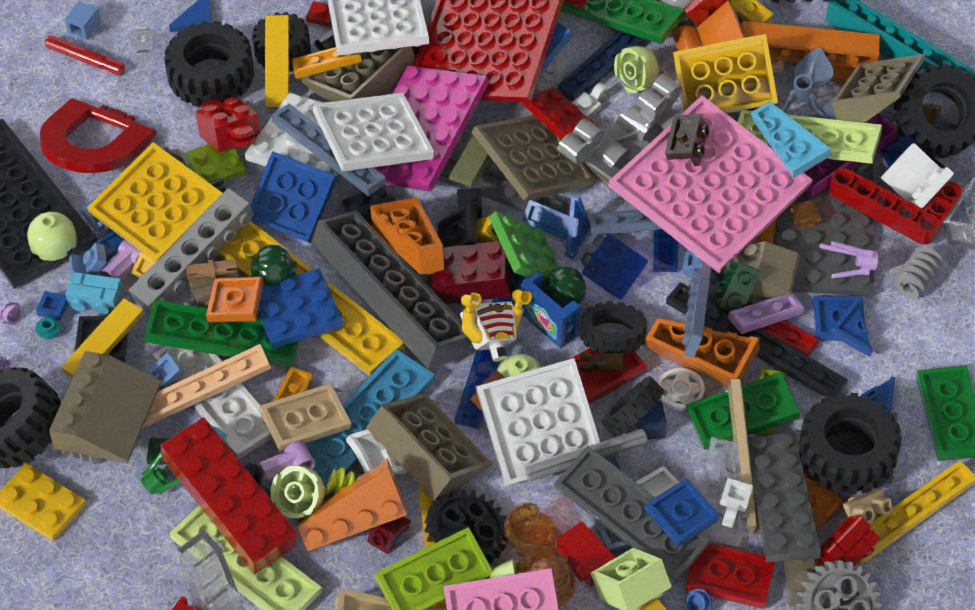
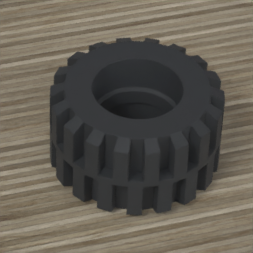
(298, 39)

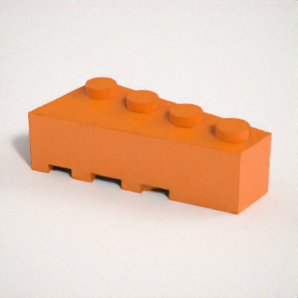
(355, 508)

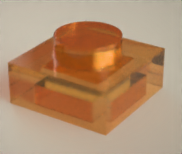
(805, 214)

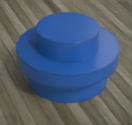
(699, 600)

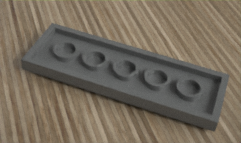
(782, 499)
(620, 506)

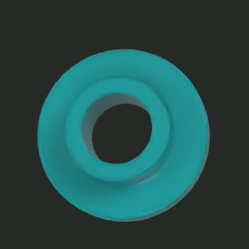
(48, 333)

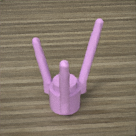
(865, 259)

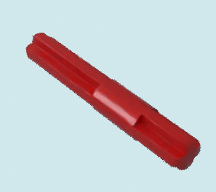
(85, 55)

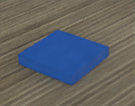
(829, 310)
(682, 512)

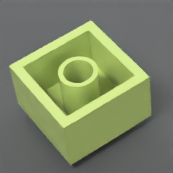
(631, 580)

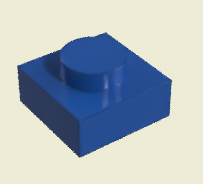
(52, 305)

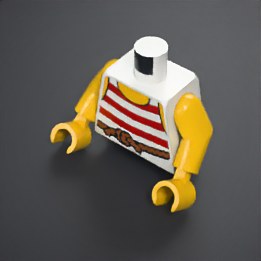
(493, 324)

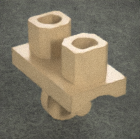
(869, 505)

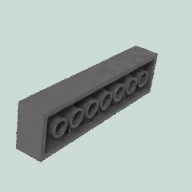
(391, 288)

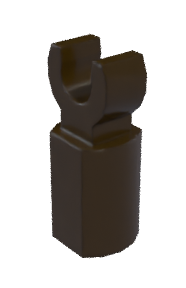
(601, 362)

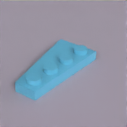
(789, 140)

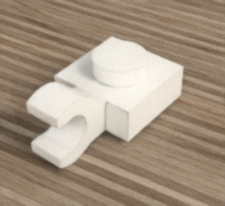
(591, 103)
(734, 497)

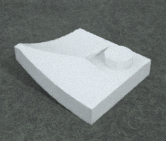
(371, 452)

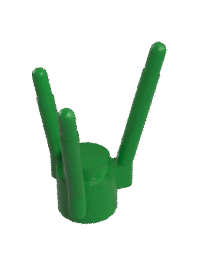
(155, 480)

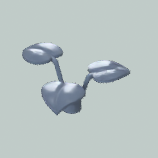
(809, 72)

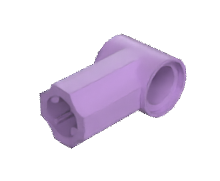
(122, 262)
(294, 455)

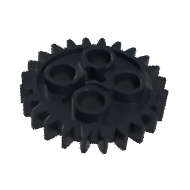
(459, 510)

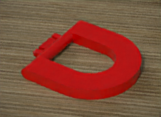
(104, 159)

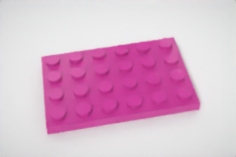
(443, 108)

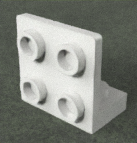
(916, 176)

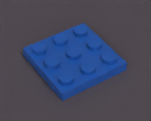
(292, 196)
(298, 309)

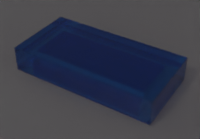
(664, 252)

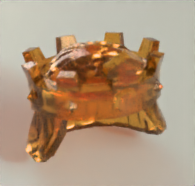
(530, 530)
(563, 577)

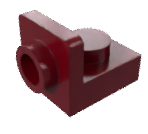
(385, 534)

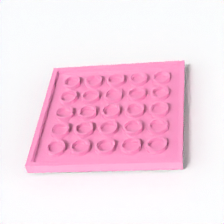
(713, 205)

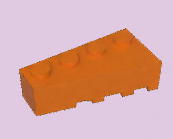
(409, 233)
(718, 356)

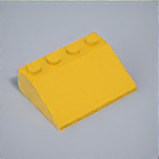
(727, 73)

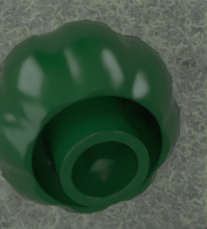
(273, 265)
(564, 286)

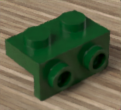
(736, 284)

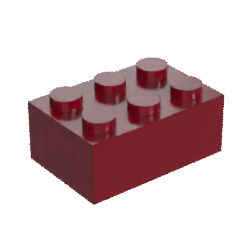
(473, 269)

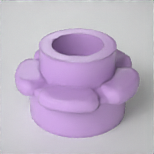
(11, 313)

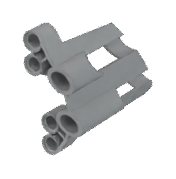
(628, 136)

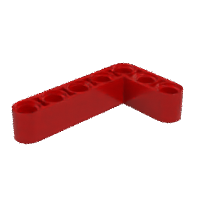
(892, 210)

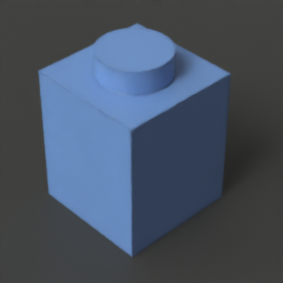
(82, 20)

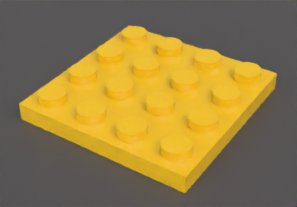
(154, 201)

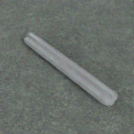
(603, 448)

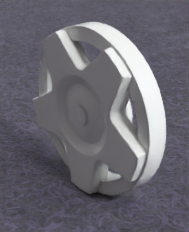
(681, 388)

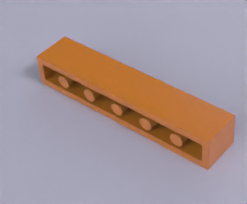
(795, 42)

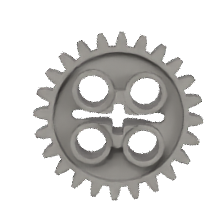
(828, 583)

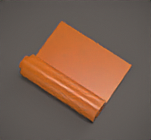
(717, 28)

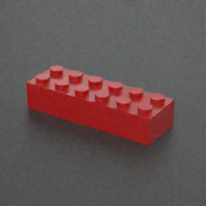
(229, 495)

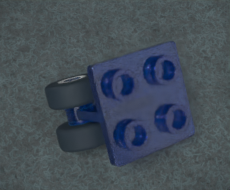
(613, 265)

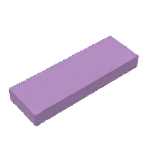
(765, 313)

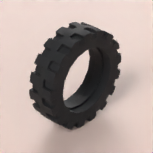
(613, 313)
(632, 406)

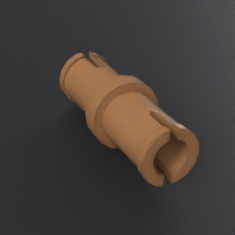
(211, 269)

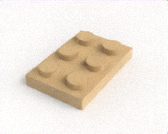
(305, 416)

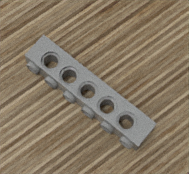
(193, 240)

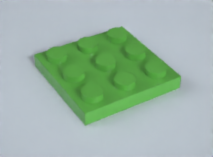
(524, 246)

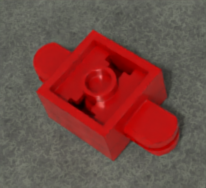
(227, 124)

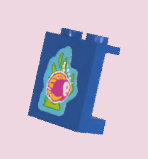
(556, 323)

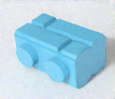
(94, 293)

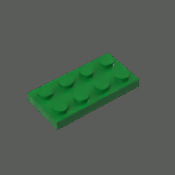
(765, 406)
(949, 410)

